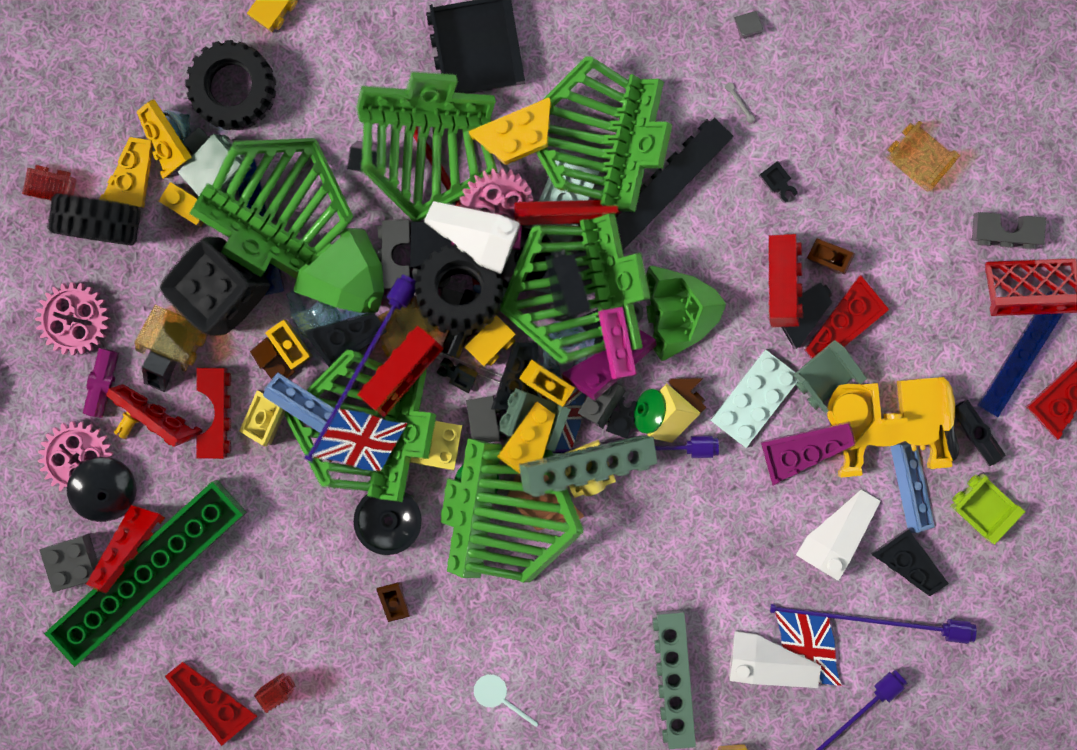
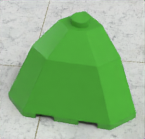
(345, 274)
(680, 310)

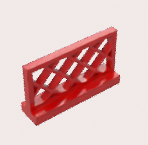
(560, 211)
(1032, 304)

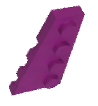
(594, 374)
(798, 451)

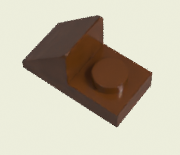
(831, 256)
(270, 360)
(684, 387)
(393, 601)

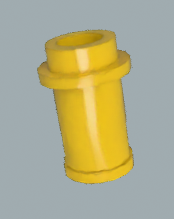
(125, 425)

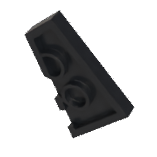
(344, 335)
(517, 362)

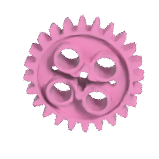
(498, 199)
(77, 300)
(87, 441)

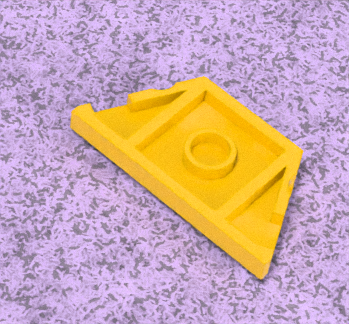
(516, 133)

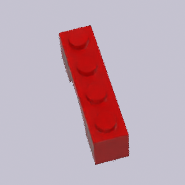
(214, 442)

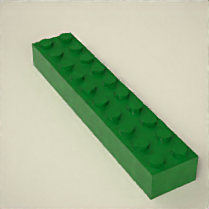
(151, 570)

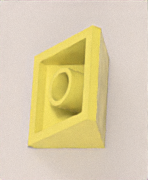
(677, 417)
(262, 420)

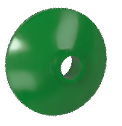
(649, 411)

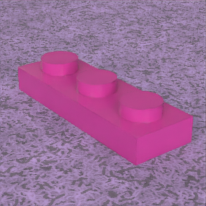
(617, 342)

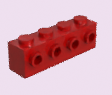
(783, 281)
(400, 371)

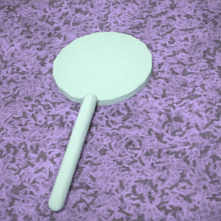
(491, 692)

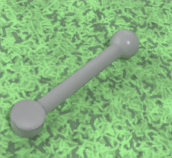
(730, 88)

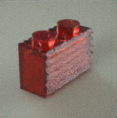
(44, 184)
(275, 692)

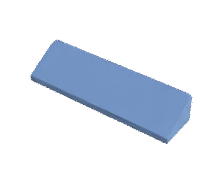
(298, 402)
(910, 488)

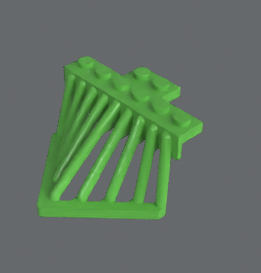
(425, 104)
(637, 142)
(254, 238)
(615, 281)
(413, 443)
(469, 510)

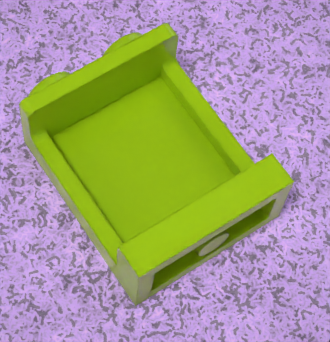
(986, 508)

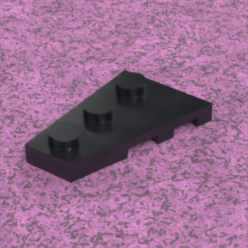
(912, 562)

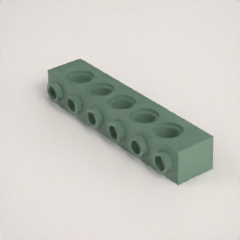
(533, 472)
(684, 736)

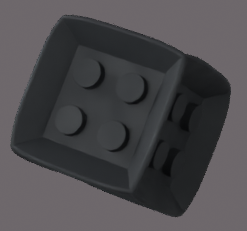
(213, 288)

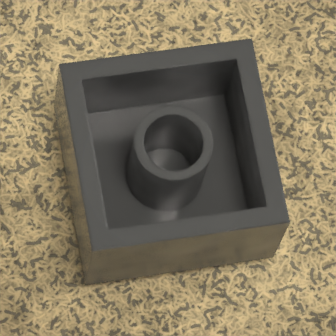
(69, 562)

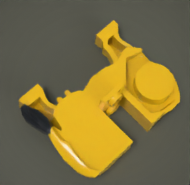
(923, 419)

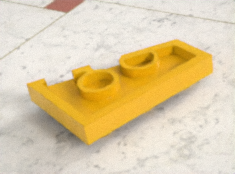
(165, 140)
(132, 174)
(529, 438)

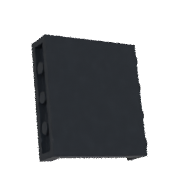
(477, 44)

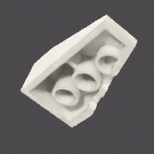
(478, 233)
(837, 538)
(766, 663)

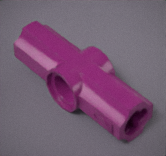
(99, 382)

